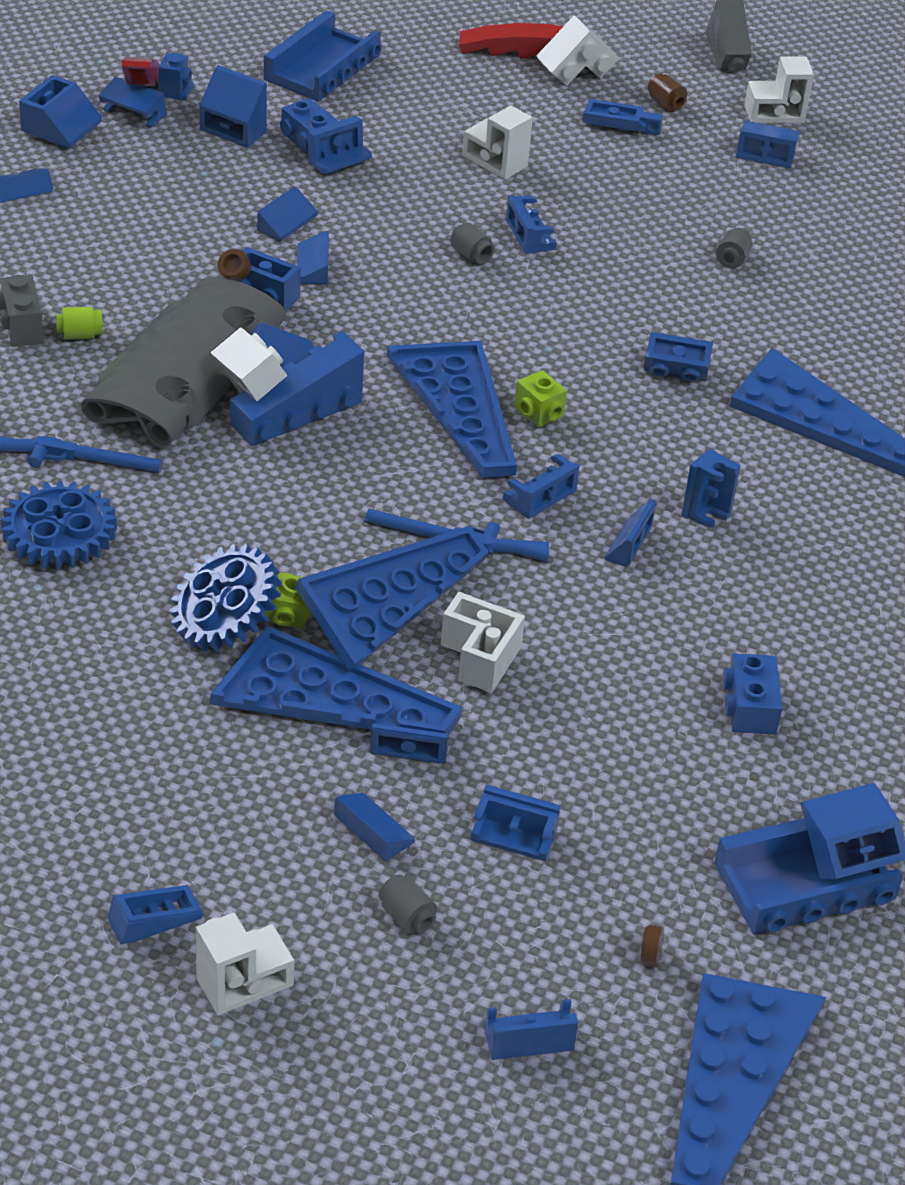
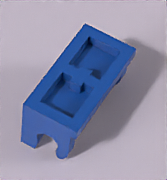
(134, 98)
(767, 144)
(528, 226)
(710, 488)
(544, 489)
(515, 822)
(530, 1032)

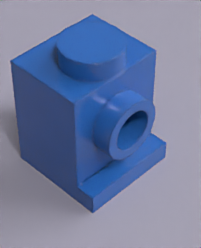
(175, 76)

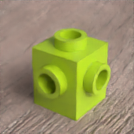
(540, 398)
(289, 606)

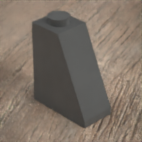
(729, 35)

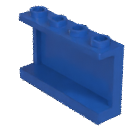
(319, 58)
(779, 883)

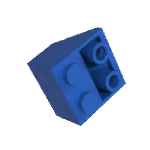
(234, 107)
(58, 112)
(853, 831)

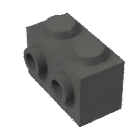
(21, 310)

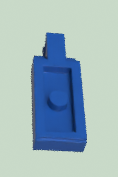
(622, 116)

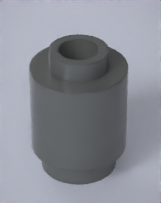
(472, 243)
(734, 248)
(408, 904)

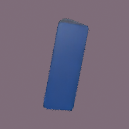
(25, 184)
(285, 214)
(313, 259)
(288, 345)
(632, 535)
(409, 743)
(372, 825)

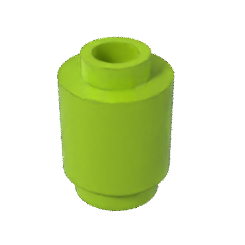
(79, 323)

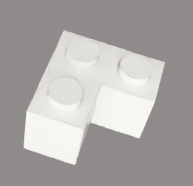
(574, 49)
(784, 98)
(500, 142)
(250, 363)
(484, 636)
(240, 965)

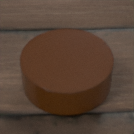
(234, 265)
(652, 945)

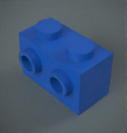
(303, 117)
(274, 277)
(753, 693)

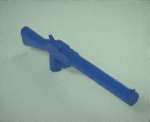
(57, 450)
(533, 549)

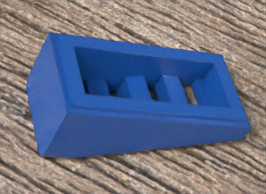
(132, 925)

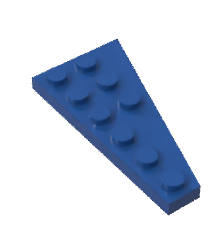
(461, 395)
(805, 405)
(379, 595)
(310, 683)
(736, 1062)

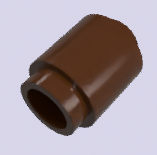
(667, 92)

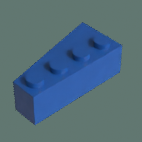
(311, 391)

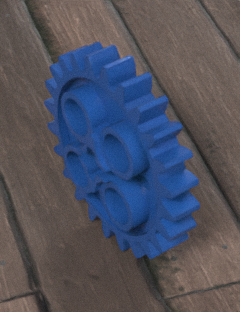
(59, 524)
(225, 597)

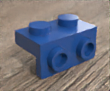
(337, 145)
(678, 356)

